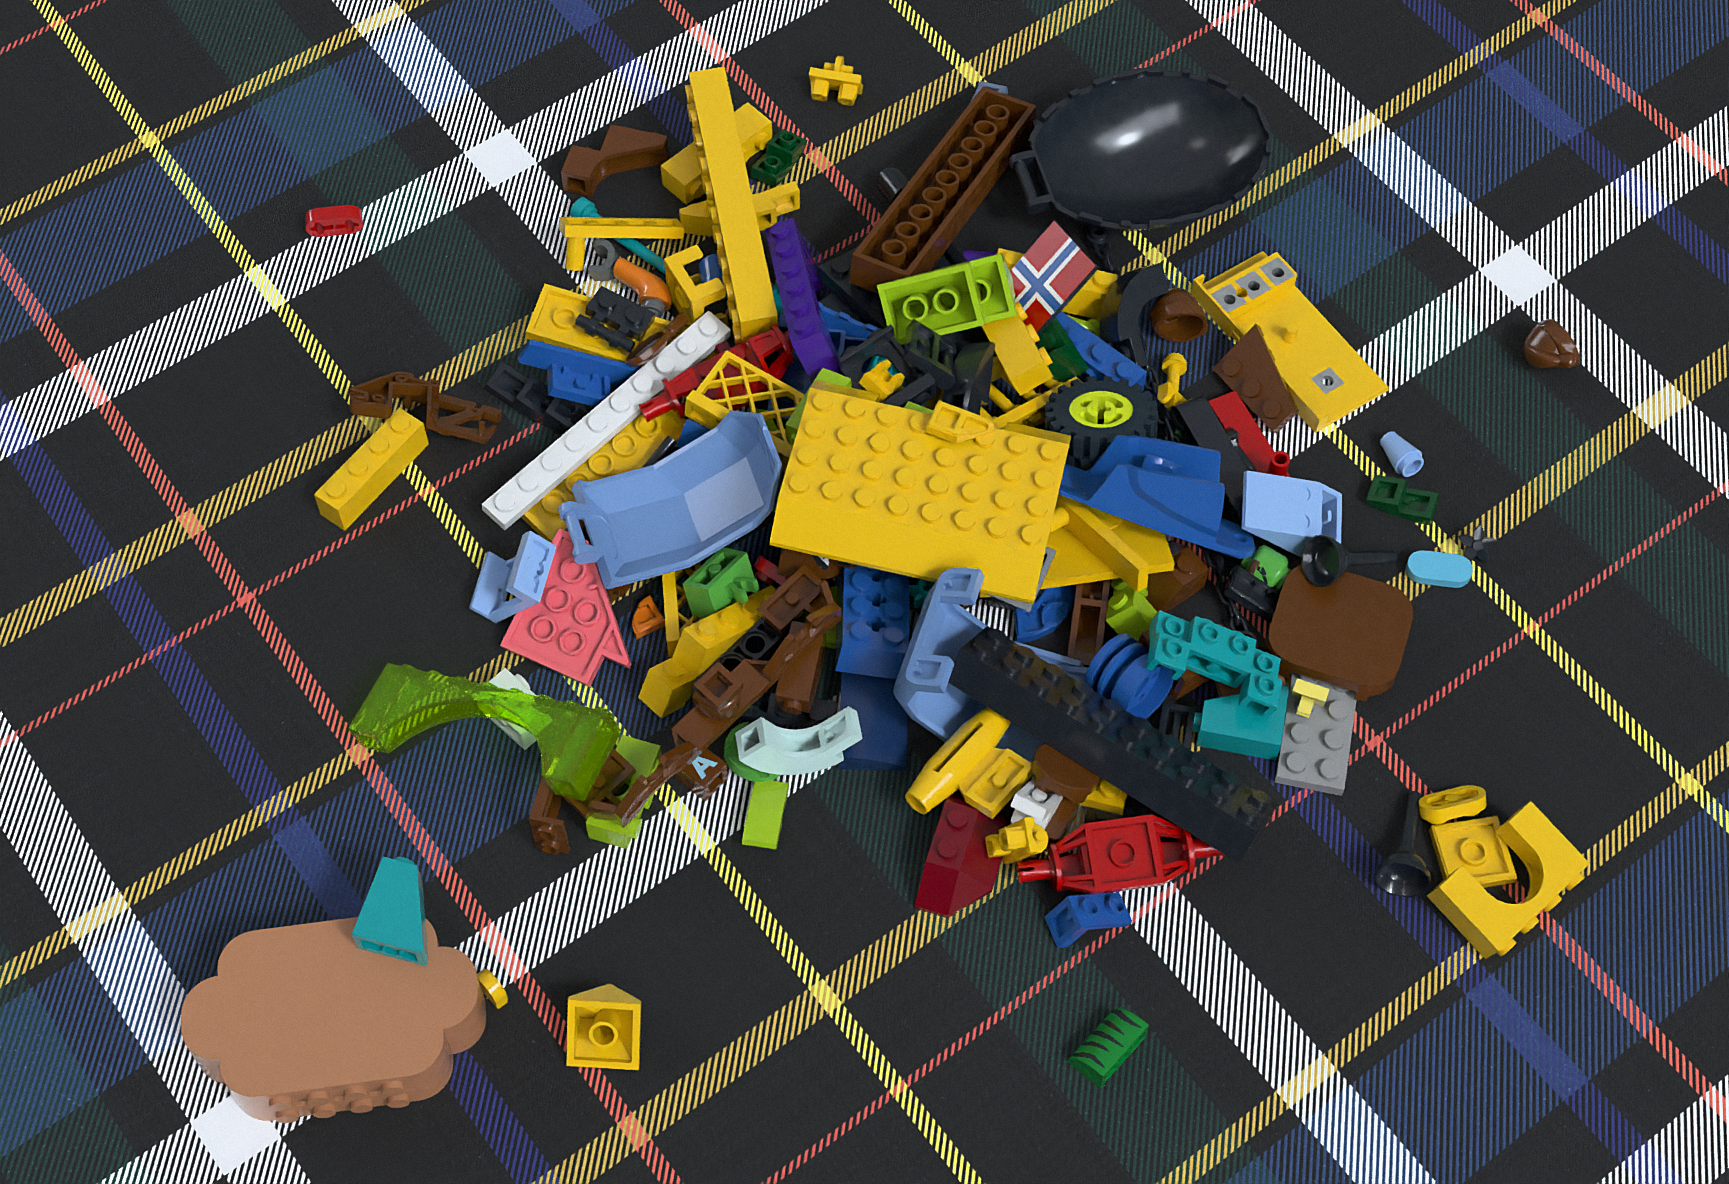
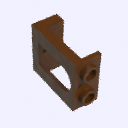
(547, 830)

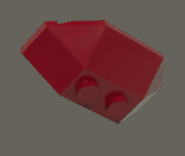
(958, 861)

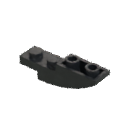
(972, 377)

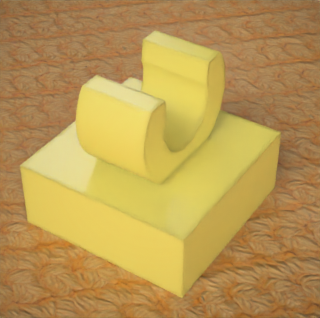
(1309, 695)

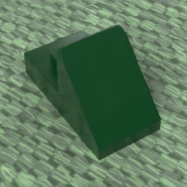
(1063, 353)

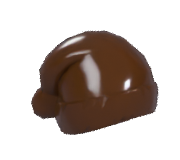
(1178, 316)
(1550, 347)

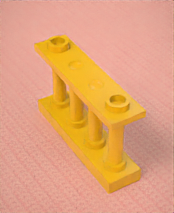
(1028, 414)

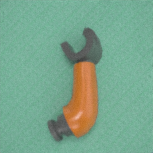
(651, 289)

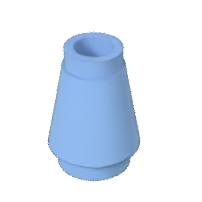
(1402, 455)

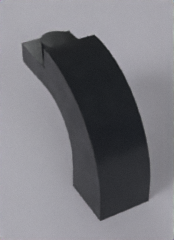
(1123, 306)

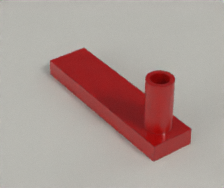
(1234, 414)

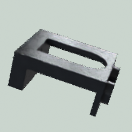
(884, 344)

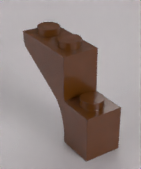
(621, 151)

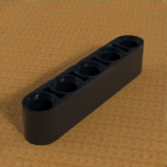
(1202, 428)
(759, 635)

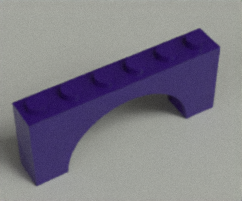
(798, 287)

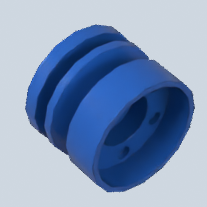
(1121, 675)

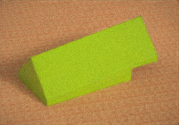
(950, 297)

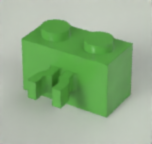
(720, 582)

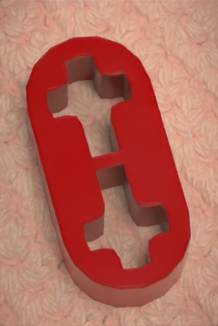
(333, 221)

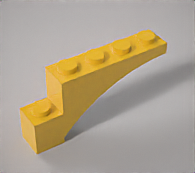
(698, 647)

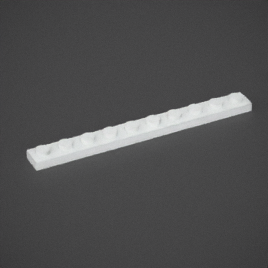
(603, 422)

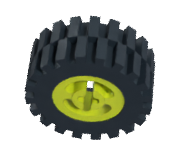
(1097, 413)

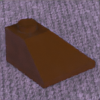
(1175, 586)

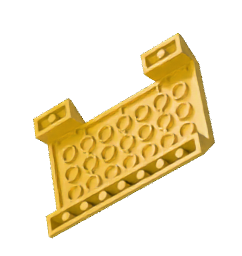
(902, 501)

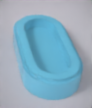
(1439, 569)

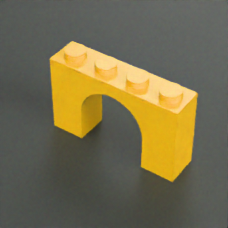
(1551, 867)

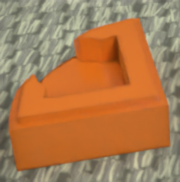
(647, 618)

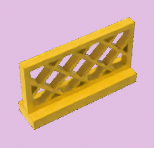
(711, 412)

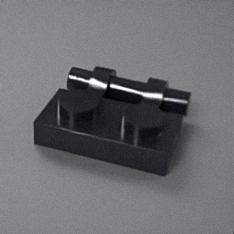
(618, 313)

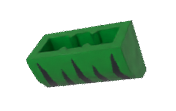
(1109, 1045)

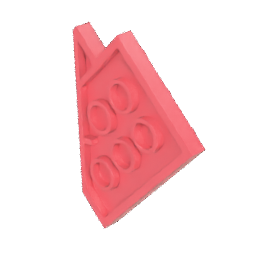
(572, 623)

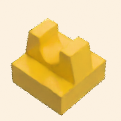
(882, 382)

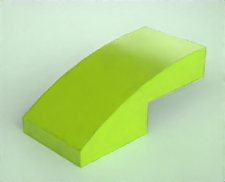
(765, 814)

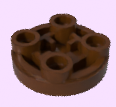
(1062, 775)

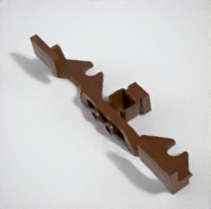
(718, 699)

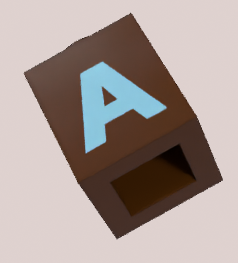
(704, 775)

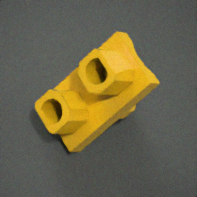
(838, 78)
(1017, 841)

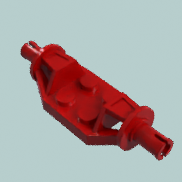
(752, 351)
(1117, 856)

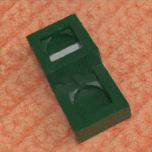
(1397, 500)

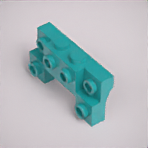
(1217, 654)

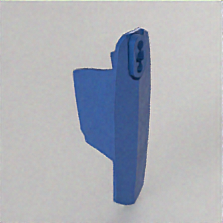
(1161, 488)

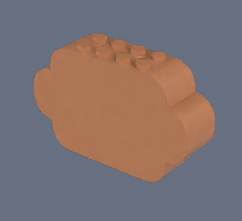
(327, 1027)

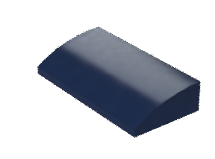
(881, 724)

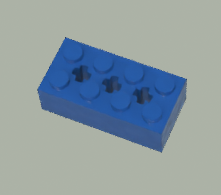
(873, 622)

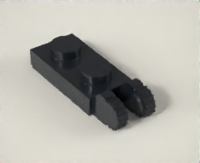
(820, 711)

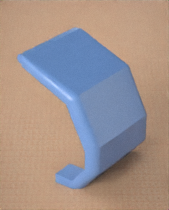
(930, 658)

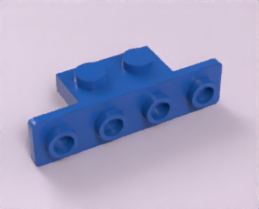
(576, 374)

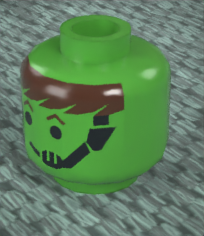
(1267, 566)

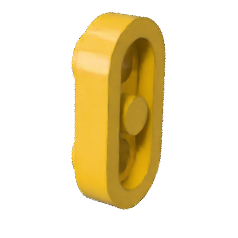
(1452, 803)

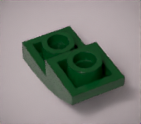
(779, 158)

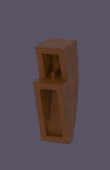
(1088, 620)

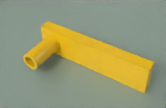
(580, 228)
(1101, 541)

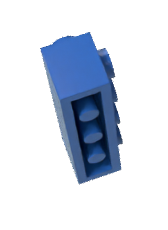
(1100, 356)

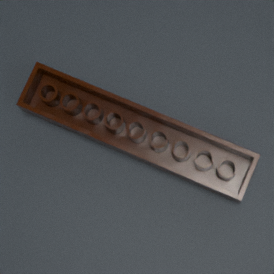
(944, 191)

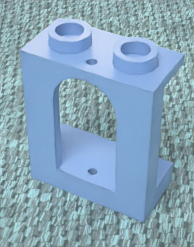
(520, 576)

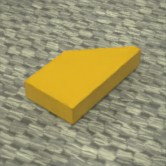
(957, 424)

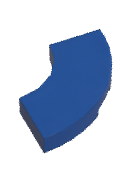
(1045, 615)

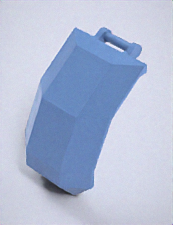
(680, 506)

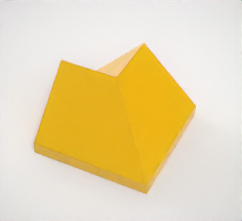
(604, 1029)

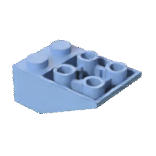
(1289, 510)

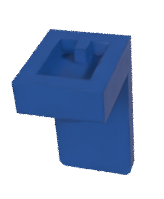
(1084, 913)

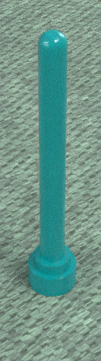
(586, 208)

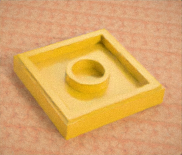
(1476, 848)

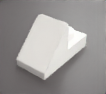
(1035, 803)

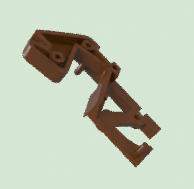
(376, 396)

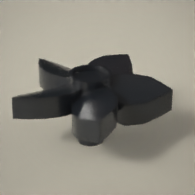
(1477, 544)

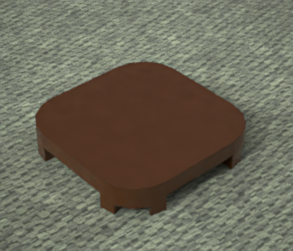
(1341, 632)

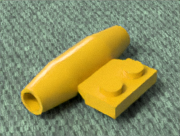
(974, 766)

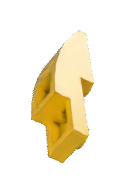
(767, 207)

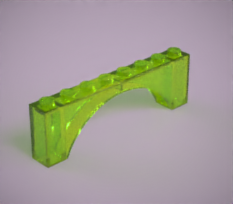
(409, 700)

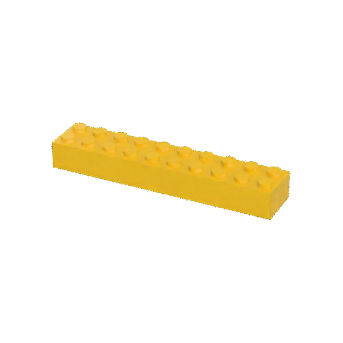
(730, 204)

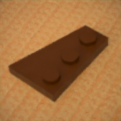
(1255, 377)

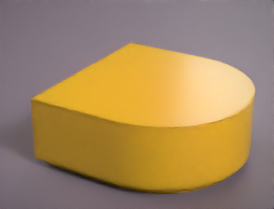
(492, 988)

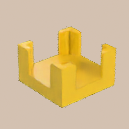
(688, 292)

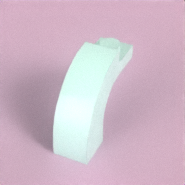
(800, 750)

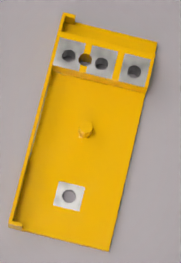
(1296, 333)

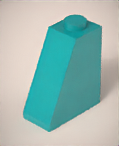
(1239, 728)
(394, 913)

